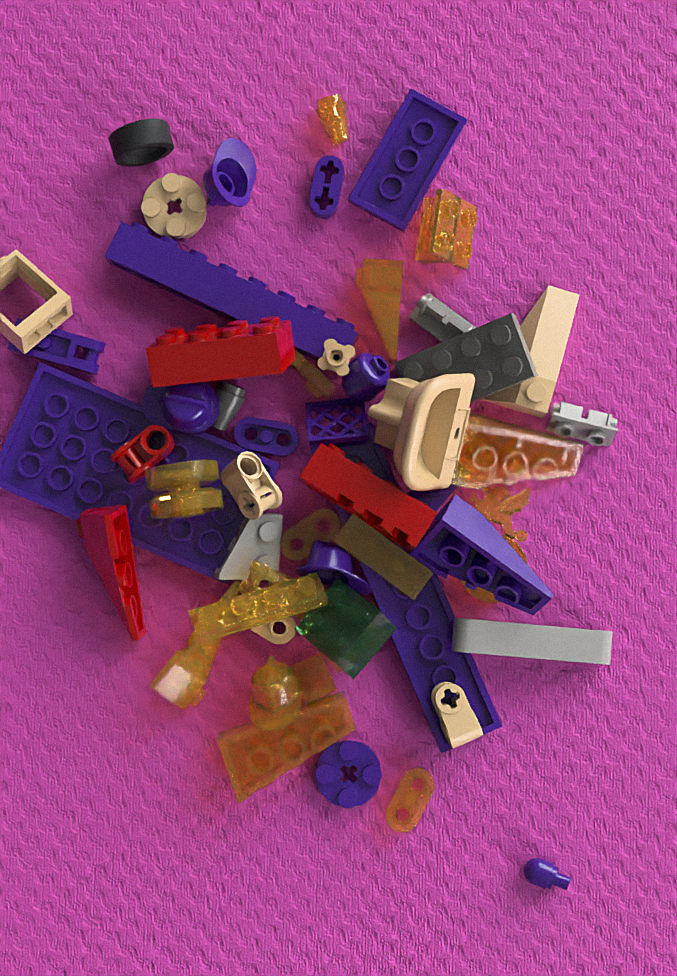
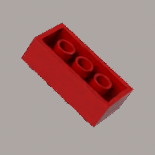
(221, 352)

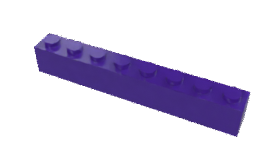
(221, 289)

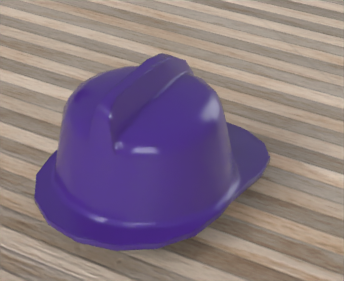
(230, 175)
(182, 406)
(332, 563)

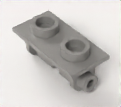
(439, 319)
(596, 429)

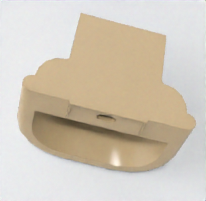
(424, 427)

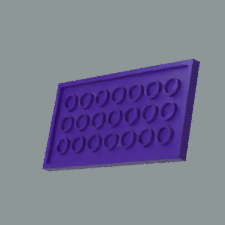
(63, 462)

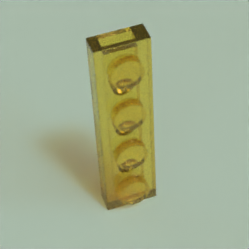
(258, 607)

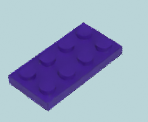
(407, 160)

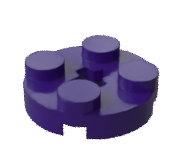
(348, 793)

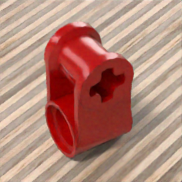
(141, 453)

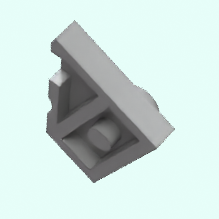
(255, 541)

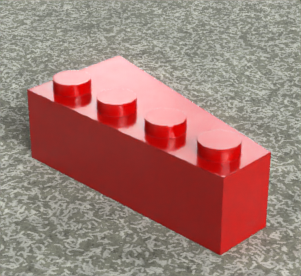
(367, 496)

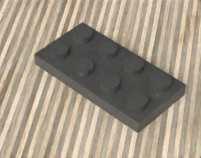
(490, 352)

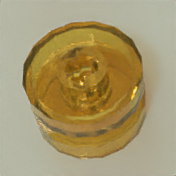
(184, 483)

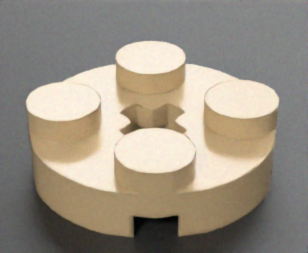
(174, 188)

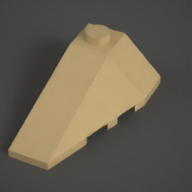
(546, 336)

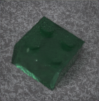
(346, 629)

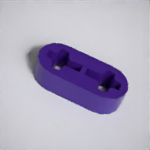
(319, 186)

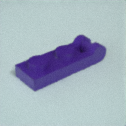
(61, 348)

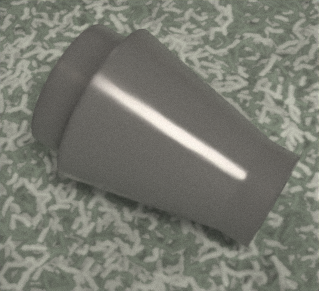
(231, 399)

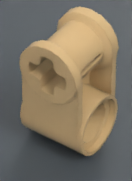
(249, 483)
(458, 719)

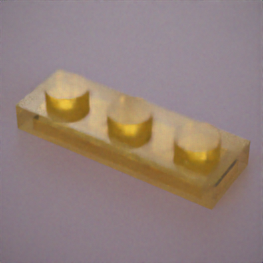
(383, 557)

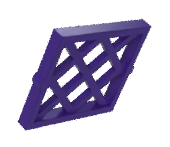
(334, 437)

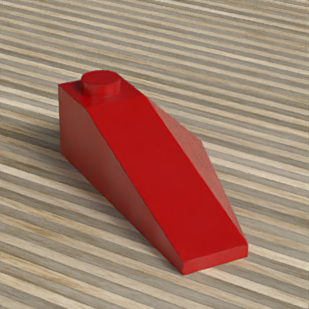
(111, 550)

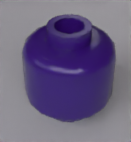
(366, 377)

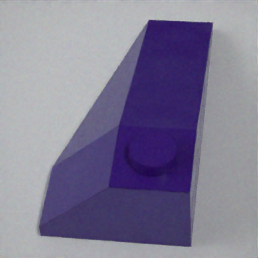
(471, 549)

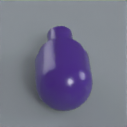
(545, 874)

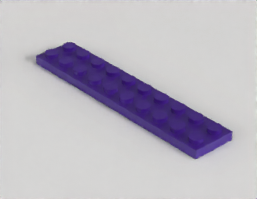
(422, 624)

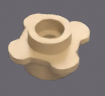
(339, 366)

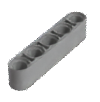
(531, 641)

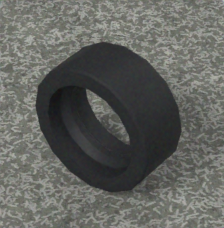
(141, 142)

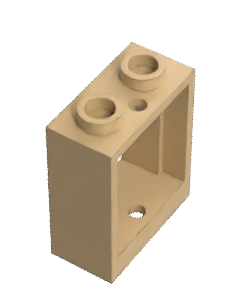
(45, 318)

